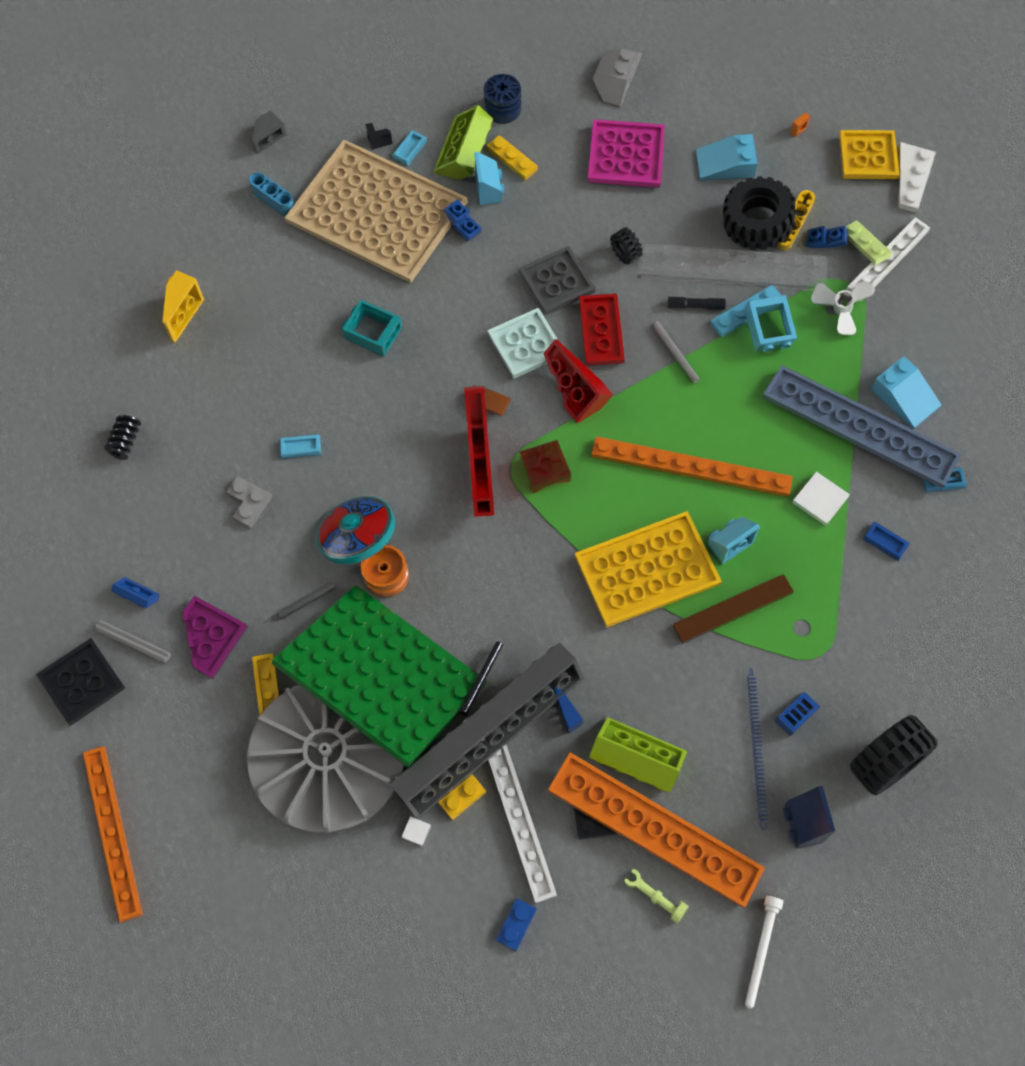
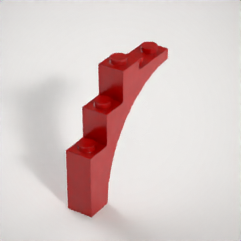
(479, 451)

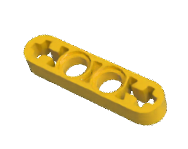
(799, 220)

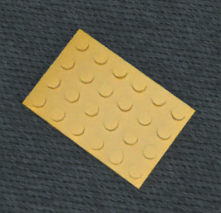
(647, 569)

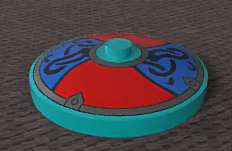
(355, 530)

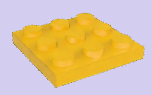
(869, 154)

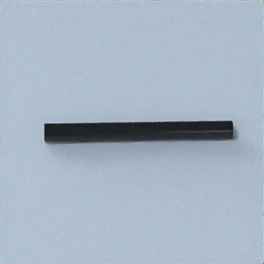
(481, 678)

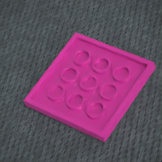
(626, 153)

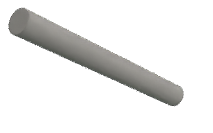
(676, 352)

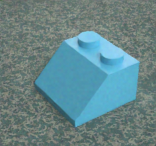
(488, 179)
(732, 539)

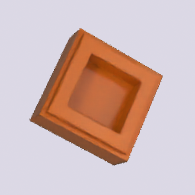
(800, 124)

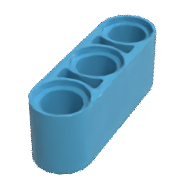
(271, 193)

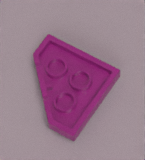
(210, 635)

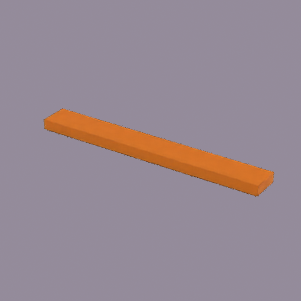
(112, 834)

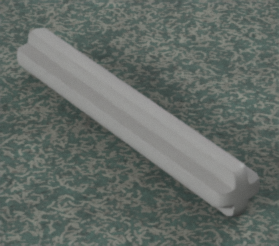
(132, 641)

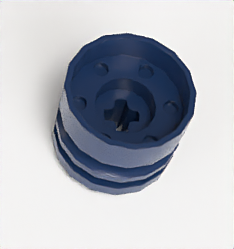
(502, 98)

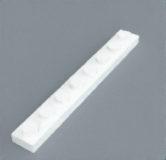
(522, 826)

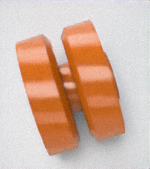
(385, 572)

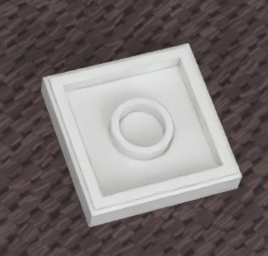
(821, 498)

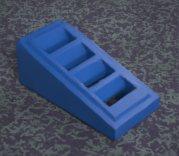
(570, 714)
(786, 725)

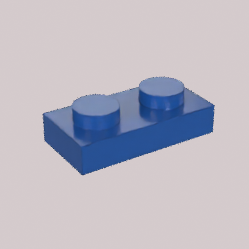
(135, 592)
(516, 924)

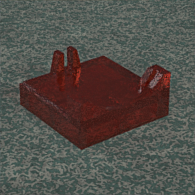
(545, 465)

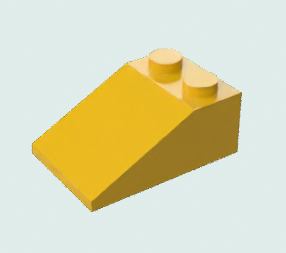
(181, 303)

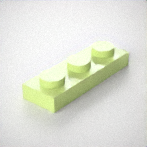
(867, 243)

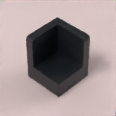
(378, 138)

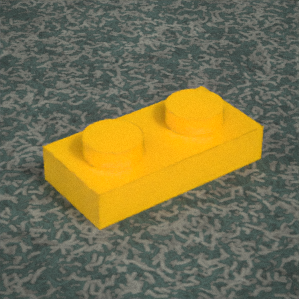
(462, 797)

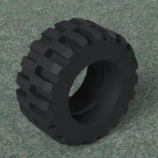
(759, 193)
(893, 754)

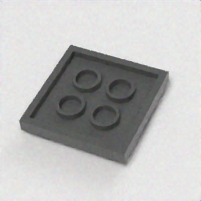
(556, 280)

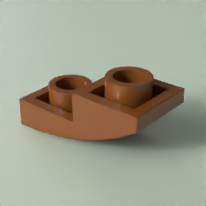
(495, 402)

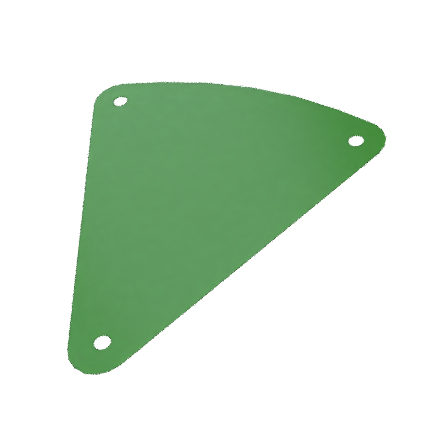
(732, 424)

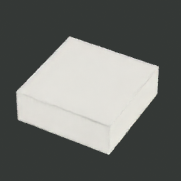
(416, 831)

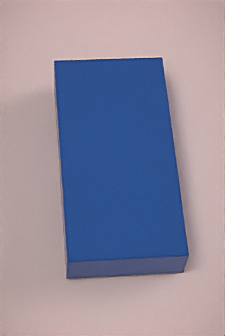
(886, 541)

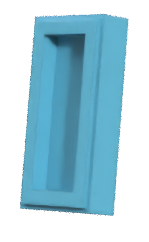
(409, 148)
(300, 446)

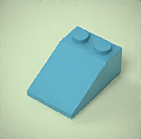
(728, 158)
(906, 392)

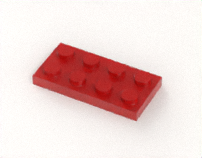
(601, 329)

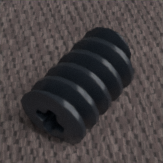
(120, 436)

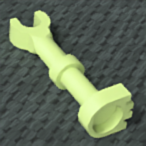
(656, 897)

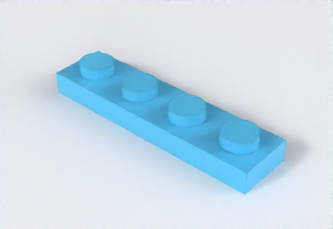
(736, 316)

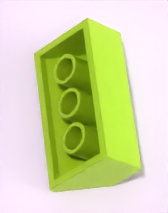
(464, 138)
(638, 754)

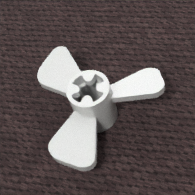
(824, 296)

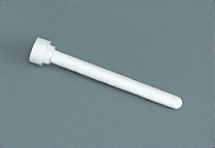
(772, 907)

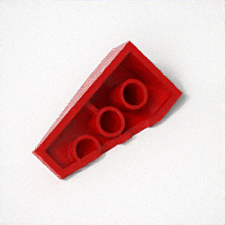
(580, 387)

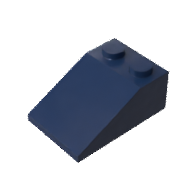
(809, 818)

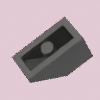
(267, 131)

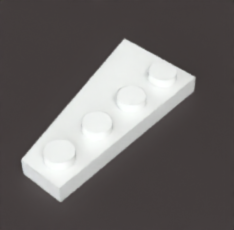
(913, 175)

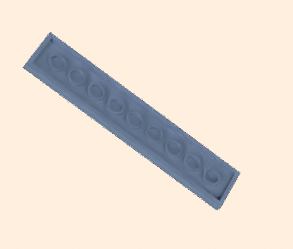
(862, 426)

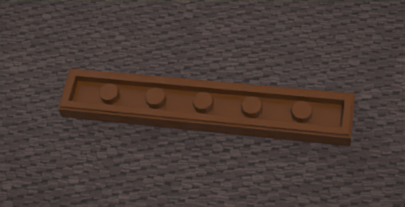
(732, 608)

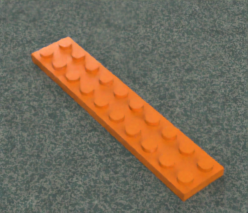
(656, 830)

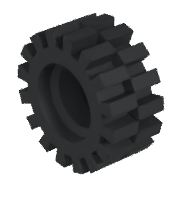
(626, 245)

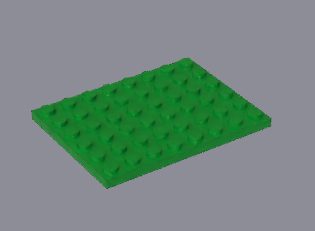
(379, 674)

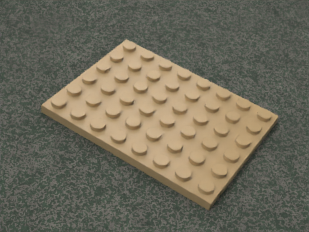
(375, 210)

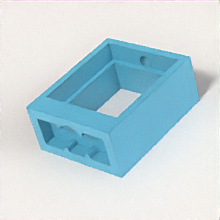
(767, 305)

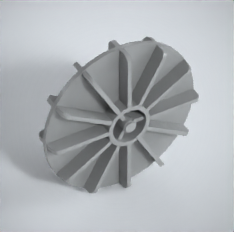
(317, 766)

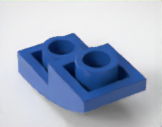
(460, 218)
(823, 238)

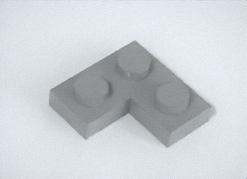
(252, 498)

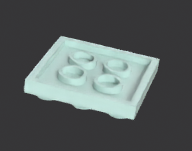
(523, 342)

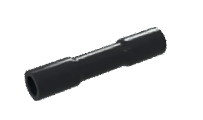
(709, 303)

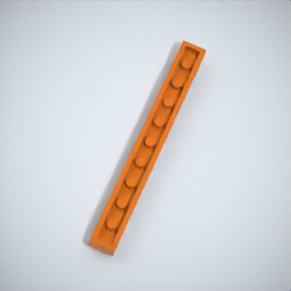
(692, 466)

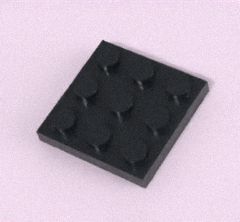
(80, 681)

